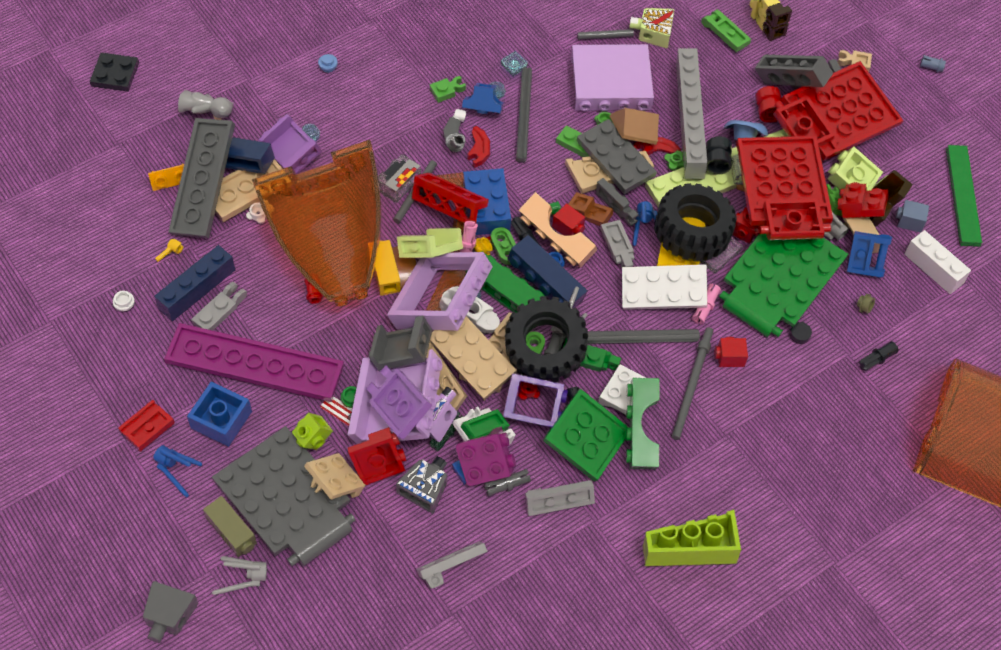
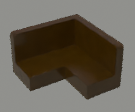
(897, 190)

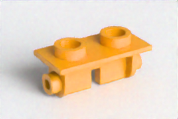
(166, 177)

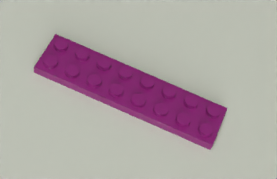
(254, 362)

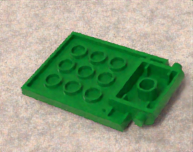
(779, 280)

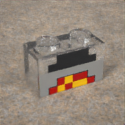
(398, 178)

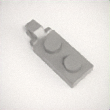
(618, 243)

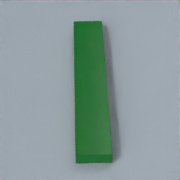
(963, 196)

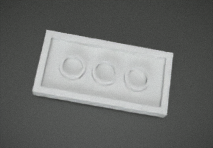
(664, 287)

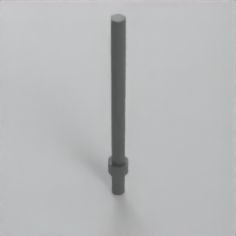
(703, 349)

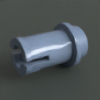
(933, 63)

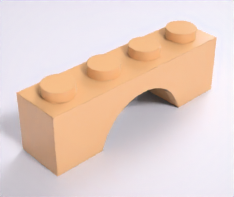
(575, 247)

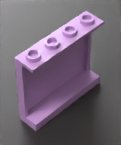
(612, 77)
(367, 420)

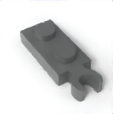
(615, 200)

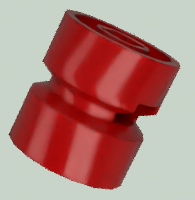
(766, 99)

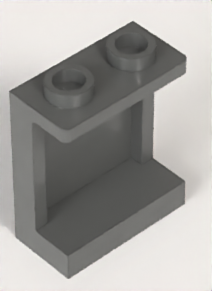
(401, 346)

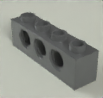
(794, 70)

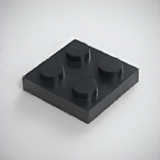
(114, 72)

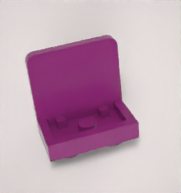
(486, 458)

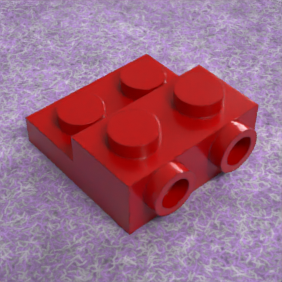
(859, 202)
(378, 456)

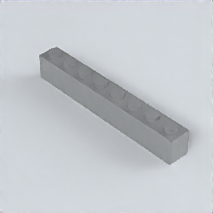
(691, 114)

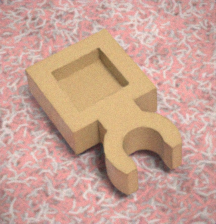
(849, 59)

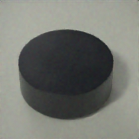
(801, 333)

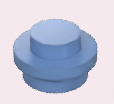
(327, 63)

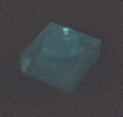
(514, 63)

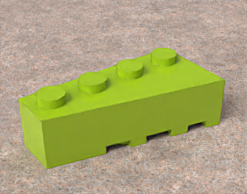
(694, 543)

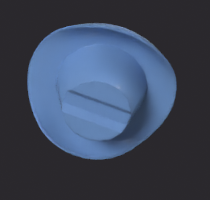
(745, 129)

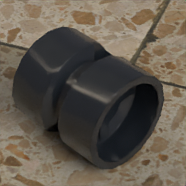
(719, 155)

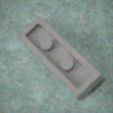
(559, 498)
(432, 571)

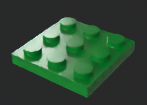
(586, 435)

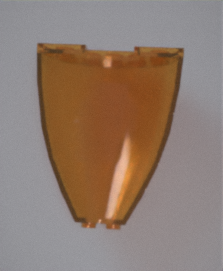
(328, 220)

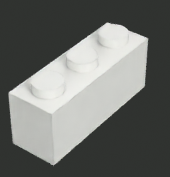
(937, 262)

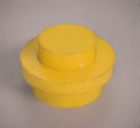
(484, 245)

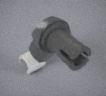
(454, 140)

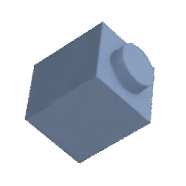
(912, 216)

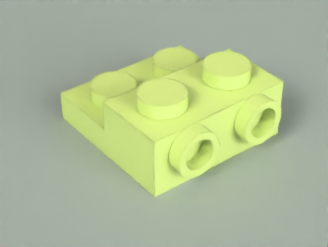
(854, 168)

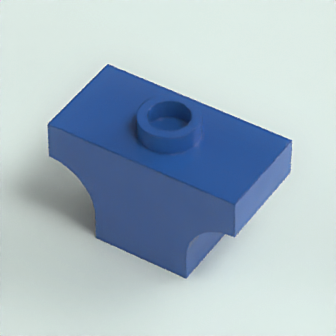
(483, 99)

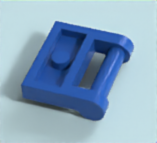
(862, 251)

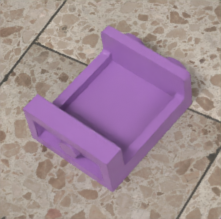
(291, 144)

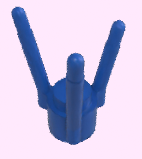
(645, 215)
(168, 458)

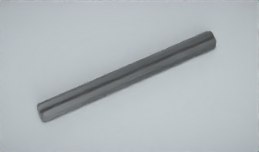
(524, 111)
(643, 336)

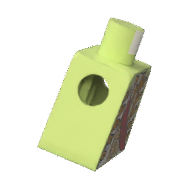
(654, 26)

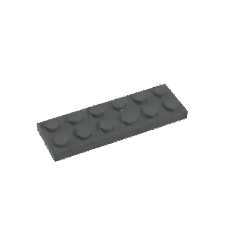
(202, 178)

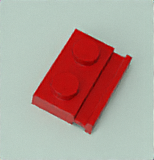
(146, 425)

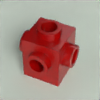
(743, 229)

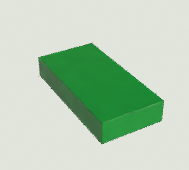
(484, 424)

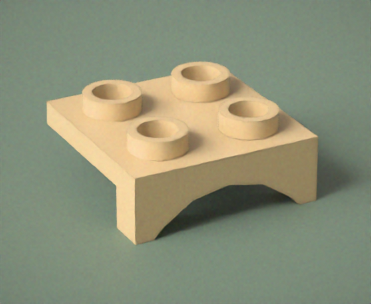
(334, 477)

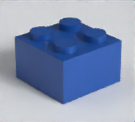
(219, 414)

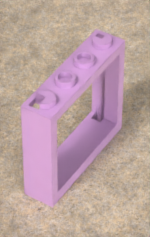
(403, 309)

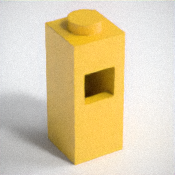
(386, 270)

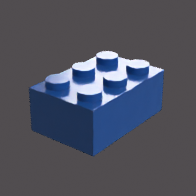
(492, 186)

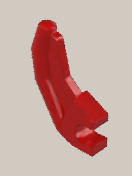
(662, 145)
(481, 149)

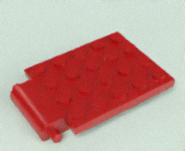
(840, 113)
(785, 187)

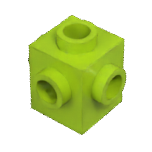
(312, 431)

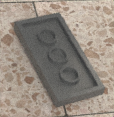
(616, 156)

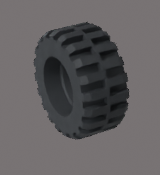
(698, 203)
(546, 313)

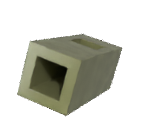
(230, 526)

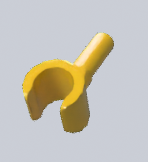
(173, 245)

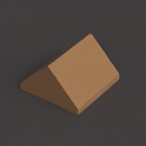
(636, 125)

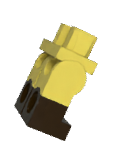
(771, 17)

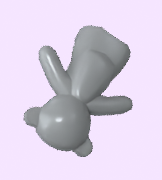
(200, 103)

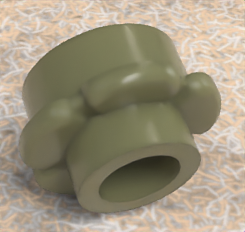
(866, 303)

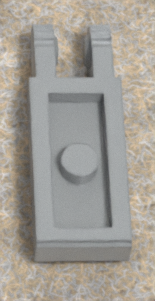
(219, 308)

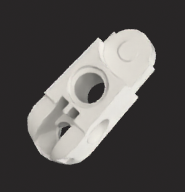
(484, 316)

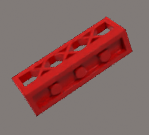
(445, 189)

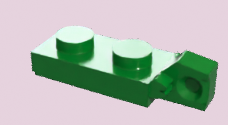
(599, 359)

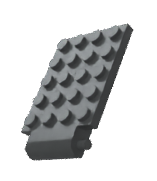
(278, 502)

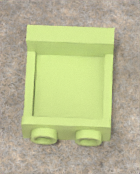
(435, 243)

